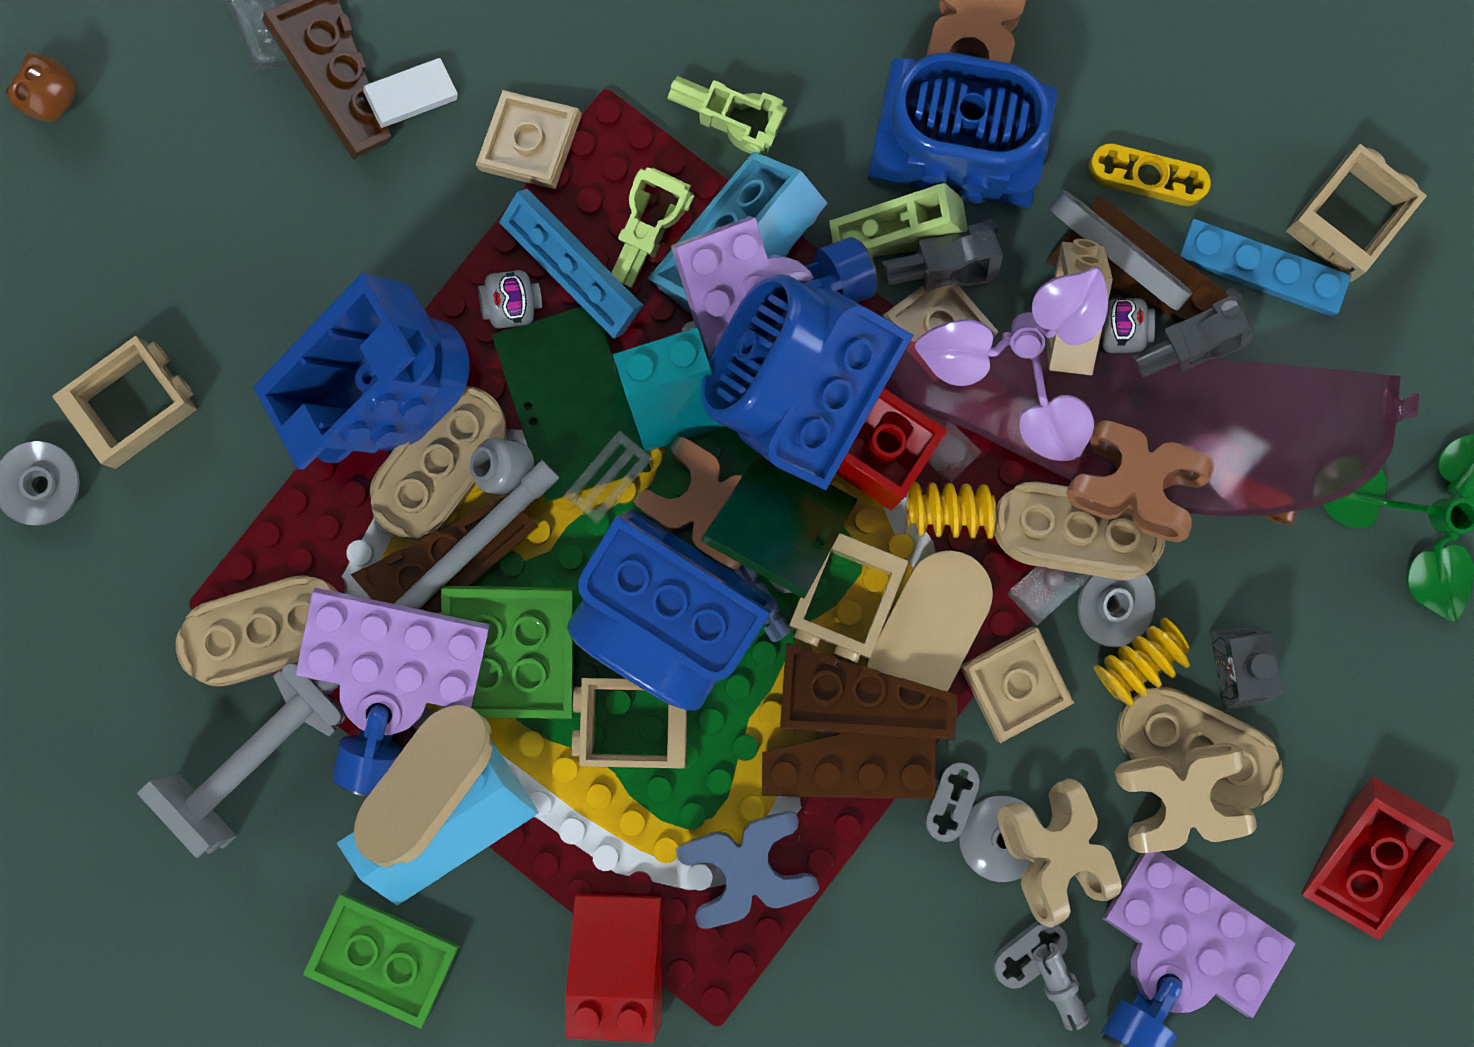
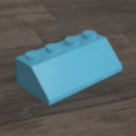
(761, 188)
(484, 815)

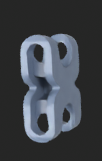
(747, 869)

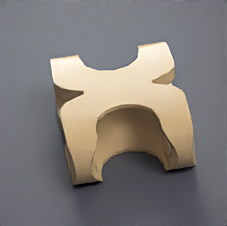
(1186, 798)
(1059, 852)

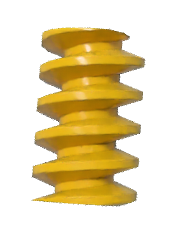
(950, 509)
(1144, 661)

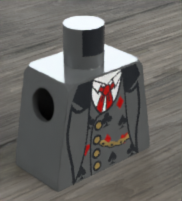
(1246, 666)

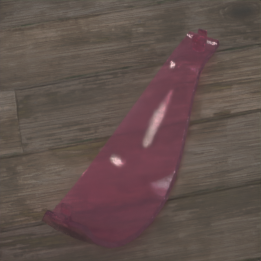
(1272, 430)

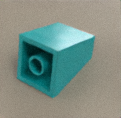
(665, 388)

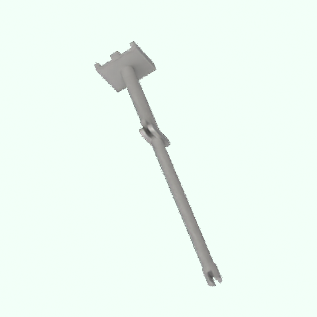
(308, 700)

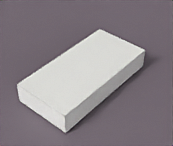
(410, 92)

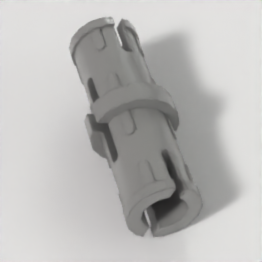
(1061, 986)

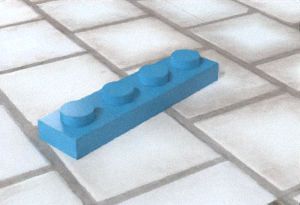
(570, 263)
(1264, 268)

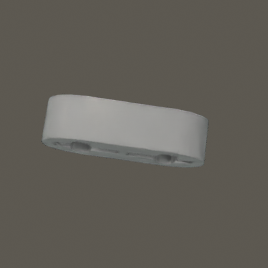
(961, 806)
(1020, 946)

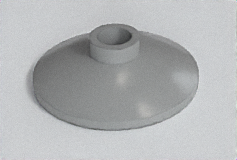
(19, 478)
(1126, 617)
(980, 844)

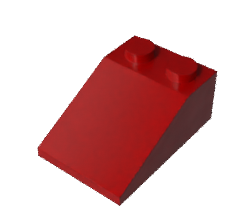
(1378, 858)
(615, 968)

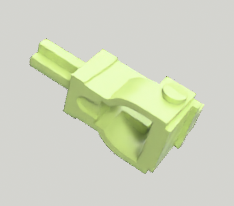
(718, 103)
(640, 237)

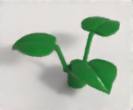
(1437, 578)

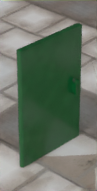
(574, 395)
(779, 525)

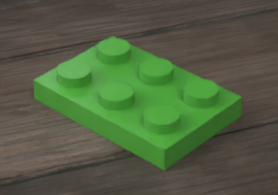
(381, 960)

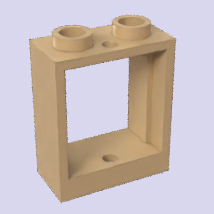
(1333, 245)
(1073, 259)
(75, 396)
(871, 558)
(583, 739)

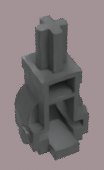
(950, 260)
(1200, 338)

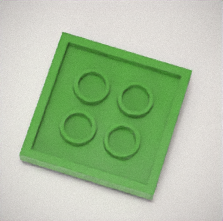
(526, 650)

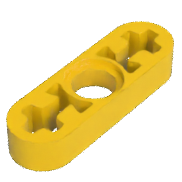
(1176, 192)

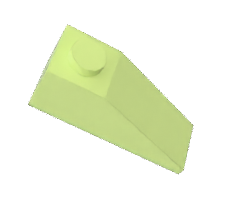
(901, 222)

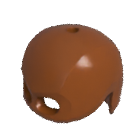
(42, 88)

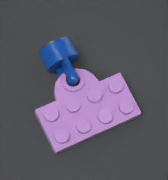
(731, 260)
(387, 671)
(1186, 951)

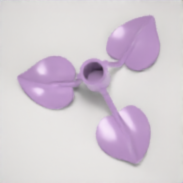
(1066, 306)

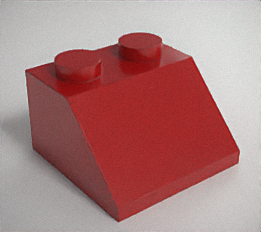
(890, 450)

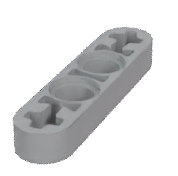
(1121, 250)

